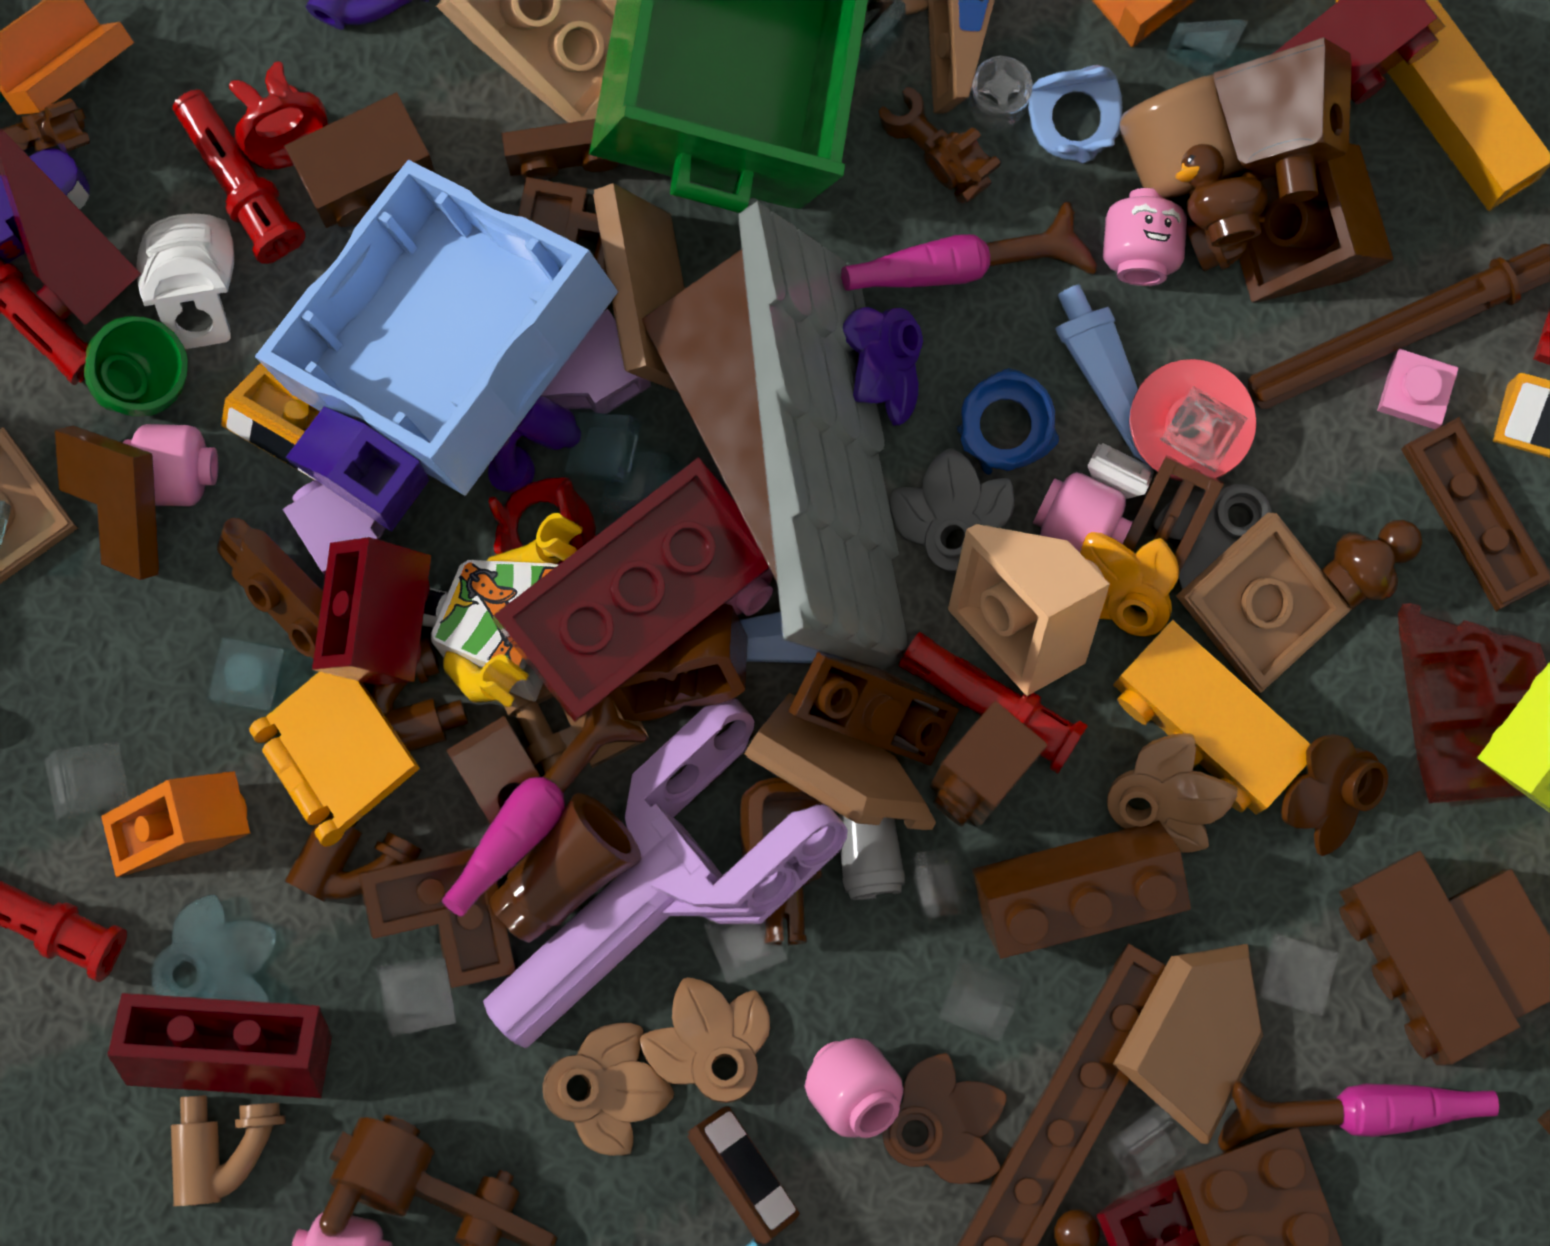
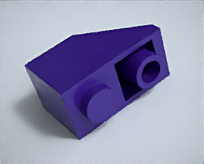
(360, 466)

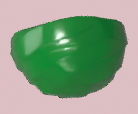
(135, 366)

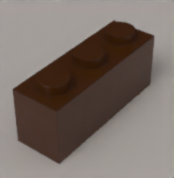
(985, 766)
(1081, 889)
(1426, 961)

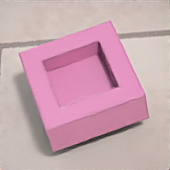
(1417, 389)

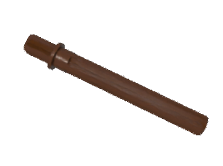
(1498, 284)

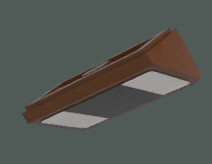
(743, 1175)

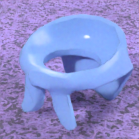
(1092, 80)

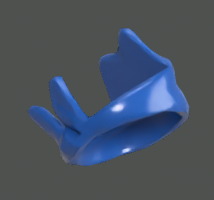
(1020, 388)

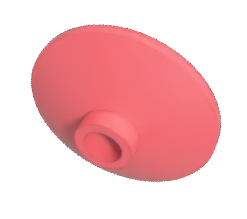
(1163, 395)

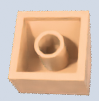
(1027, 602)

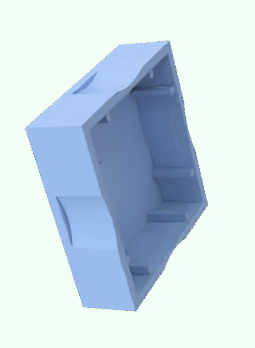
(439, 323)

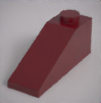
(61, 244)

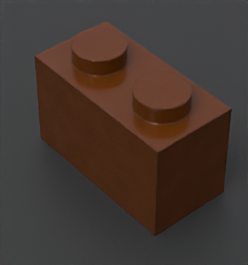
(356, 159)

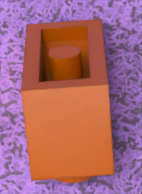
(175, 822)

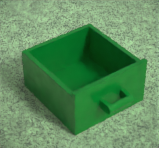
(731, 96)

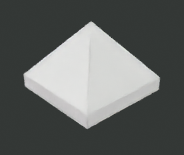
(1120, 471)

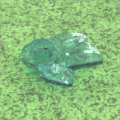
(221, 952)

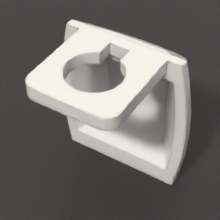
(184, 262)

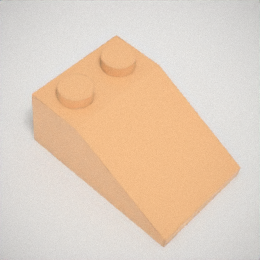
(545, 44)

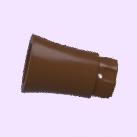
(565, 868)

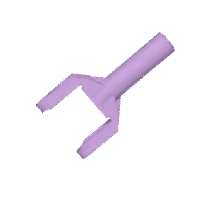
(669, 879)

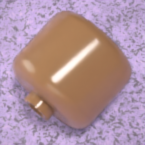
(1168, 126)

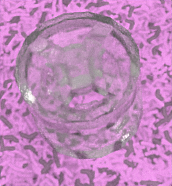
(1002, 79)

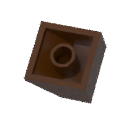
(1320, 238)

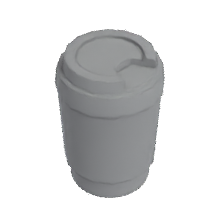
(871, 860)

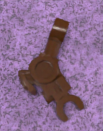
(56, 125)
(951, 157)

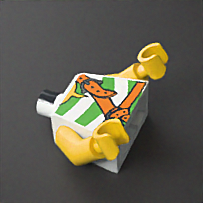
(463, 629)

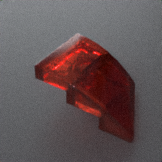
(1459, 693)

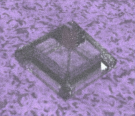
(1204, 429)

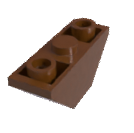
(873, 707)

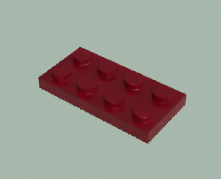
(634, 590)

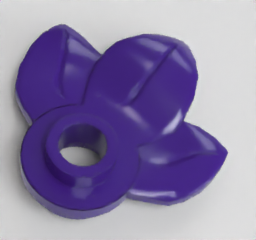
(887, 359)

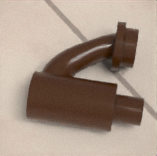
(423, 721)
(320, 867)

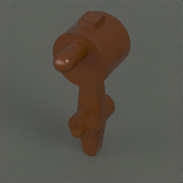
(385, 1169)

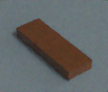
(1477, 514)

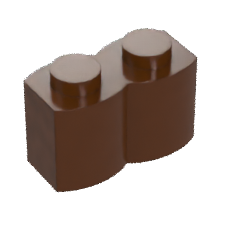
(695, 671)

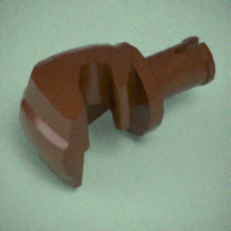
(760, 812)

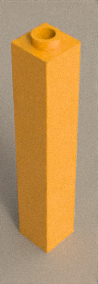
(1472, 116)

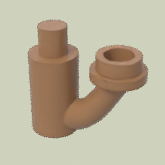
(195, 1150)

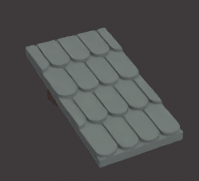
(772, 395)

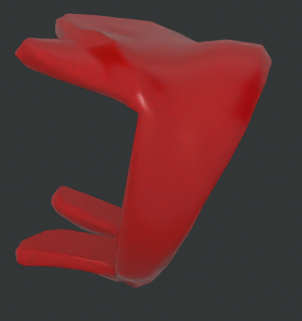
(275, 119)
(552, 490)

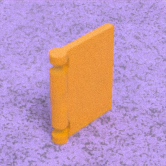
(333, 752)

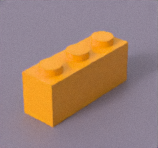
(1233, 729)

